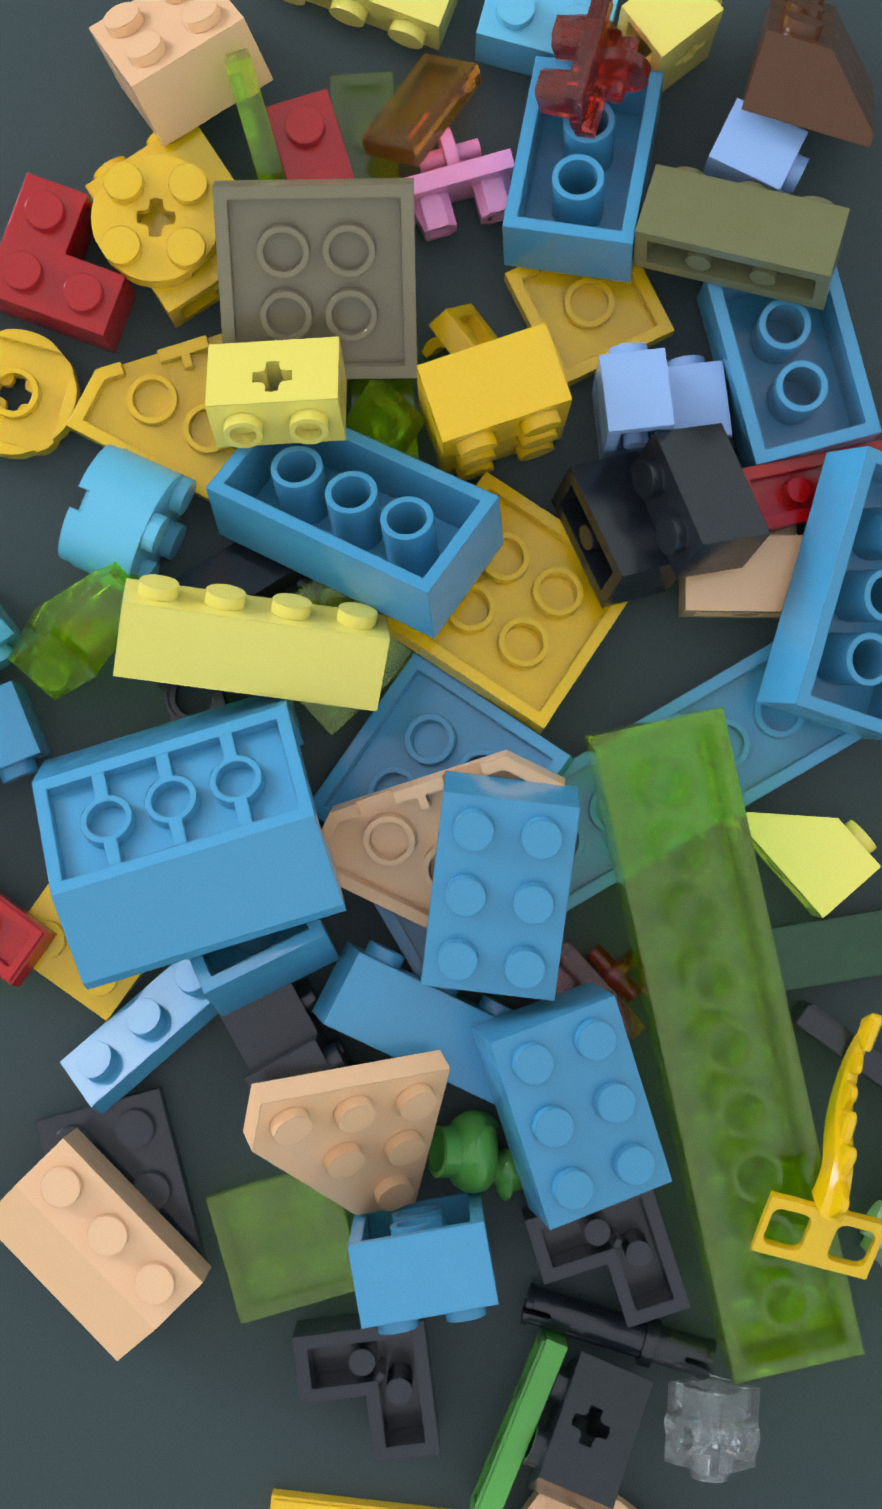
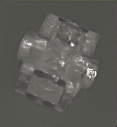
(712, 1427)

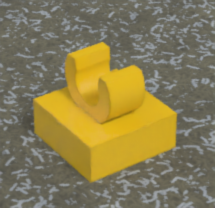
(457, 330)

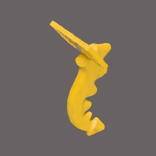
(835, 1177)

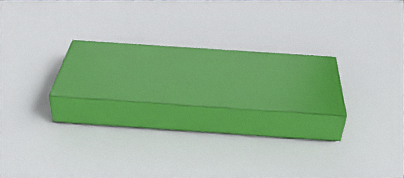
(519, 1421)

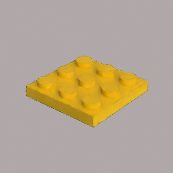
(525, 619)

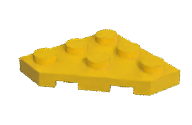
(156, 410)

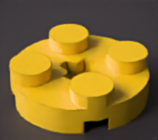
(132, 190)
(54, 388)

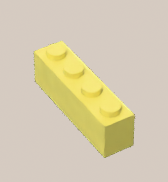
(251, 643)

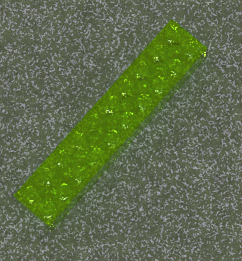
(720, 1034)

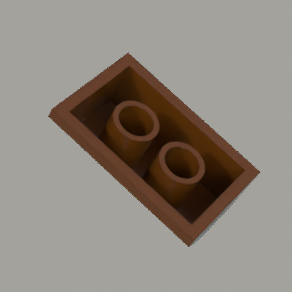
(810, 73)

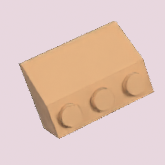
(99, 1245)

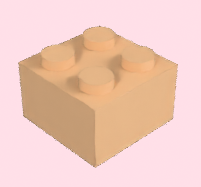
(173, 57)

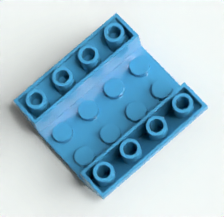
(184, 839)

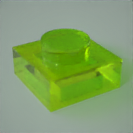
(385, 416)

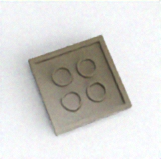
(321, 265)

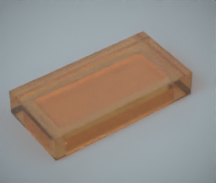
(421, 109)

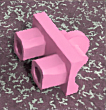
(458, 174)

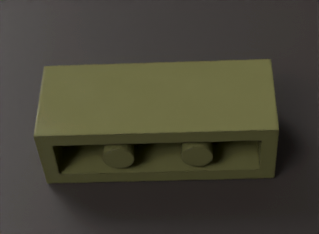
(740, 235)

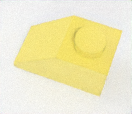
(814, 856)

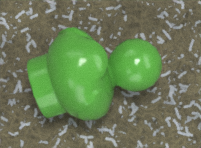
(470, 1155)

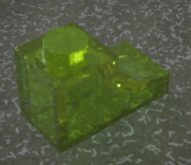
(73, 632)

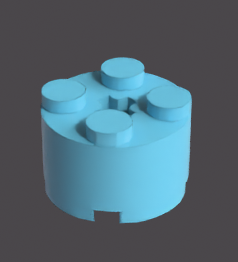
(126, 514)

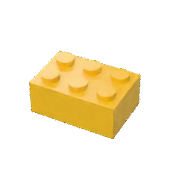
(494, 402)

